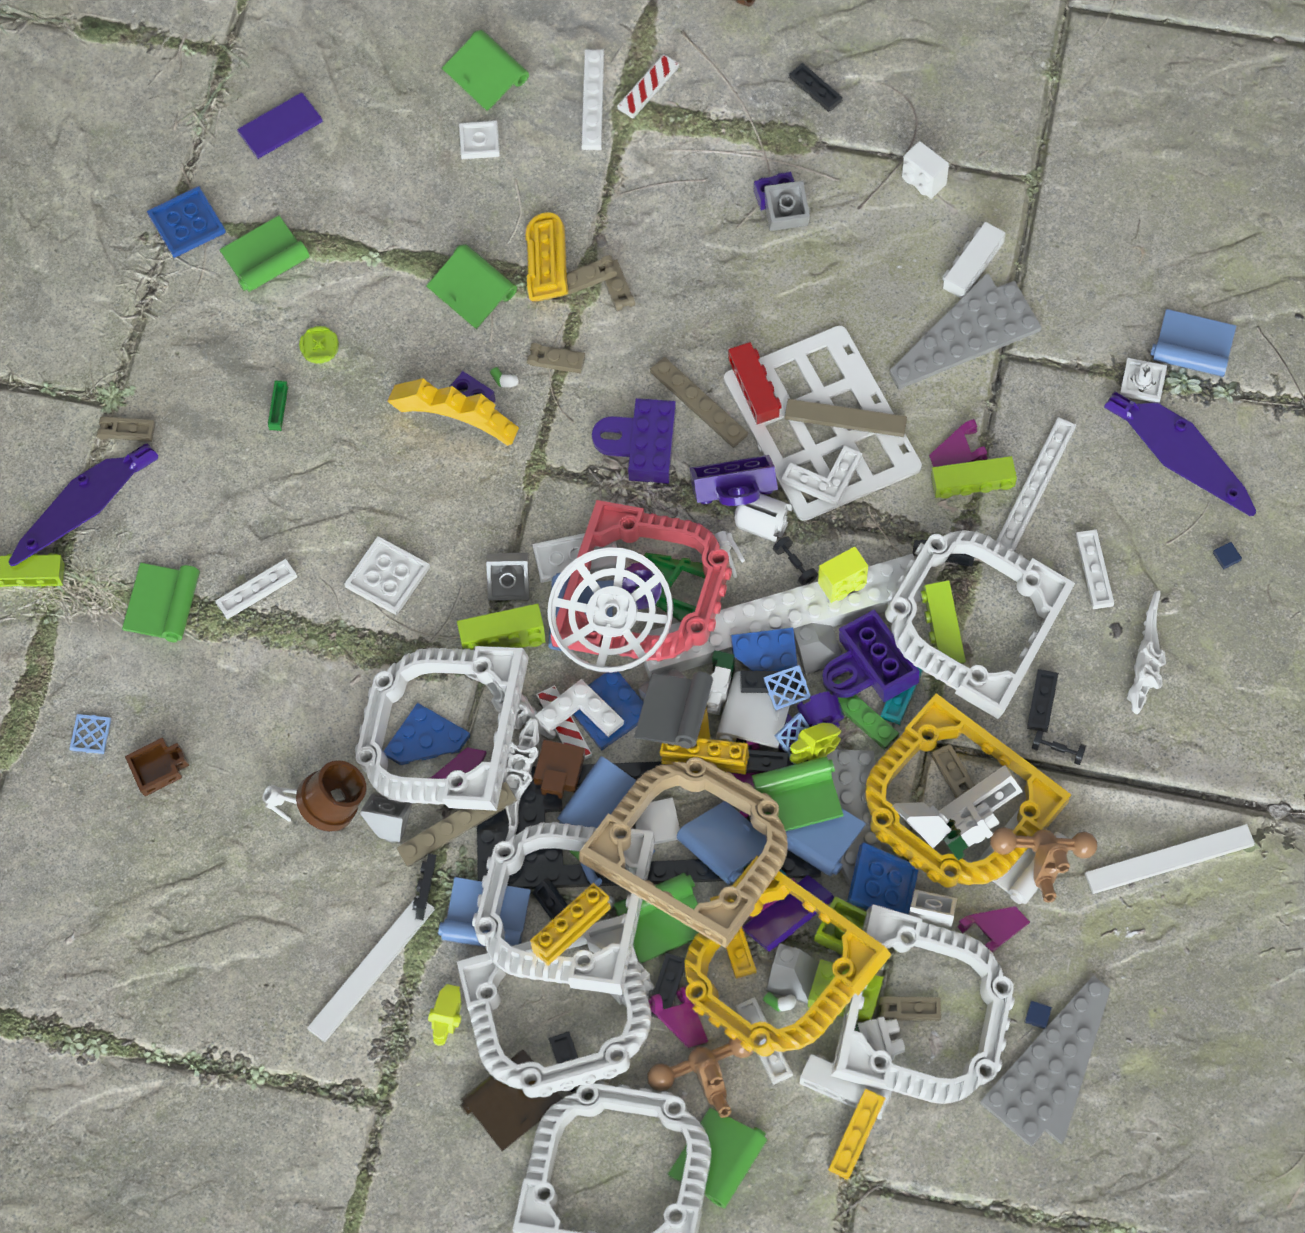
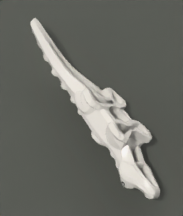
(1148, 660)
(525, 710)
(519, 768)

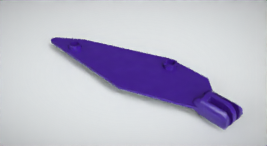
(1182, 449)
(82, 500)

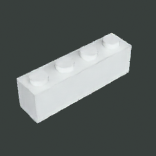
(973, 260)
(993, 790)
(818, 1077)

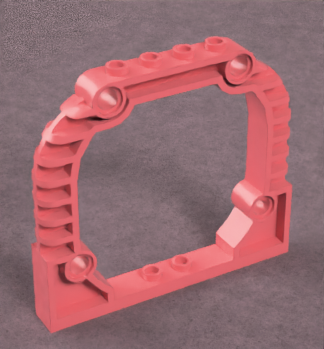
(618, 521)

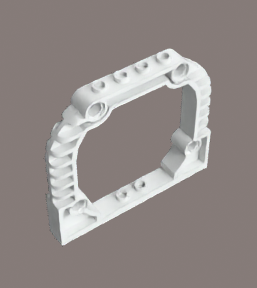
(1047, 592)
(479, 786)
(605, 968)
(482, 977)
(855, 1056)
(538, 1215)

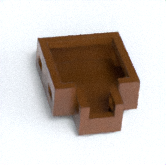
(156, 765)
(559, 768)

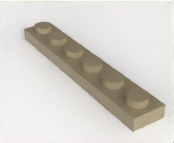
(699, 402)
(451, 828)

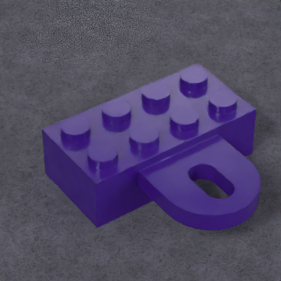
(644, 439)
(734, 481)
(871, 660)

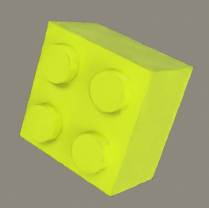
(843, 574)

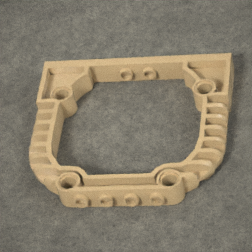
(715, 918)

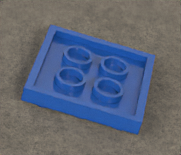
(186, 222)
(621, 698)
(882, 880)

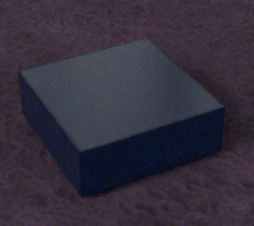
(1227, 555)
(1038, 1015)

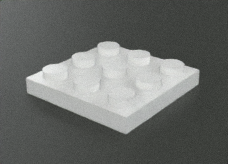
(387, 575)

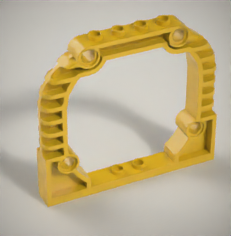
(944, 721)
(860, 954)

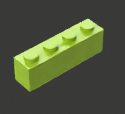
(973, 477)
(33, 571)
(942, 620)

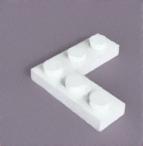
(829, 488)
(584, 698)

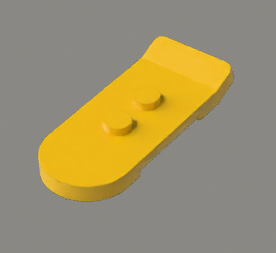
(546, 257)

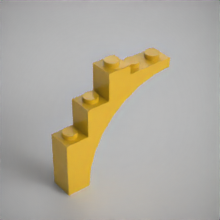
(448, 401)

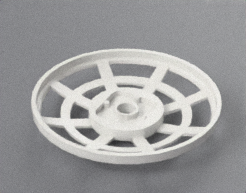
(602, 600)

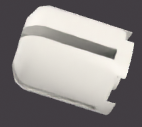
(763, 517)

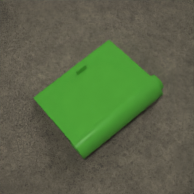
(485, 69)
(264, 254)
(471, 285)
(161, 601)
(802, 792)
(657, 930)
(732, 1155)

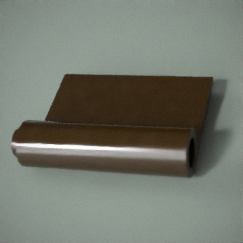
(504, 1109)

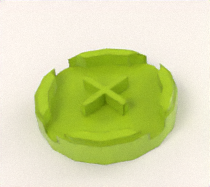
(319, 344)

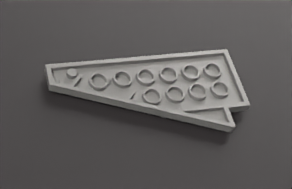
(975, 326)
(850, 780)
(1046, 1079)

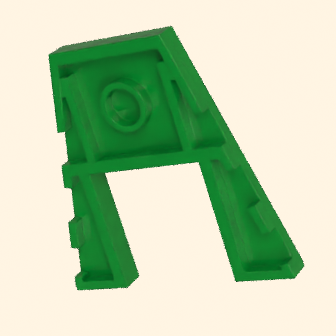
(671, 570)

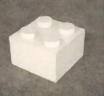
(925, 170)

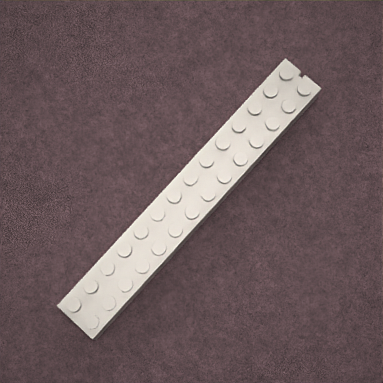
(789, 610)

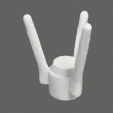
(726, 541)
(274, 796)

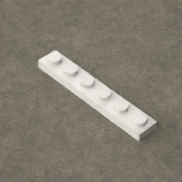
(593, 99)

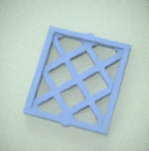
(771, 693)
(789, 726)
(96, 741)

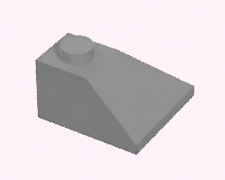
(816, 646)
(386, 817)
(792, 973)

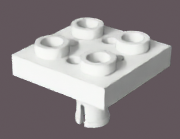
(1144, 374)

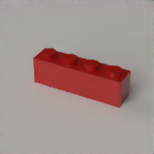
(753, 382)

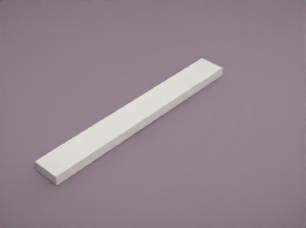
(1036, 483)
(1169, 859)
(367, 973)

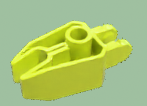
(815, 742)
(445, 1015)

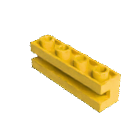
(724, 754)
(570, 924)

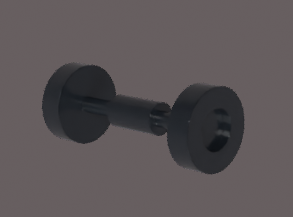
(783, 546)
(1058, 747)

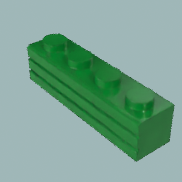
(278, 405)

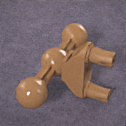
(1049, 853)
(706, 1066)

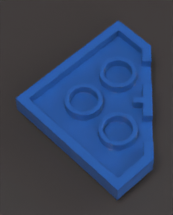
(766, 649)
(425, 737)

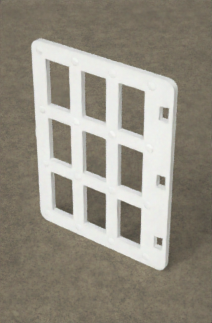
(863, 386)

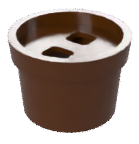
(318, 804)

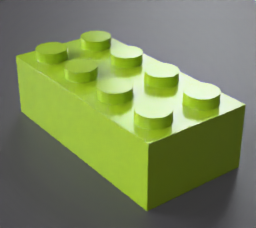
(506, 628)

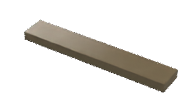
(845, 417)

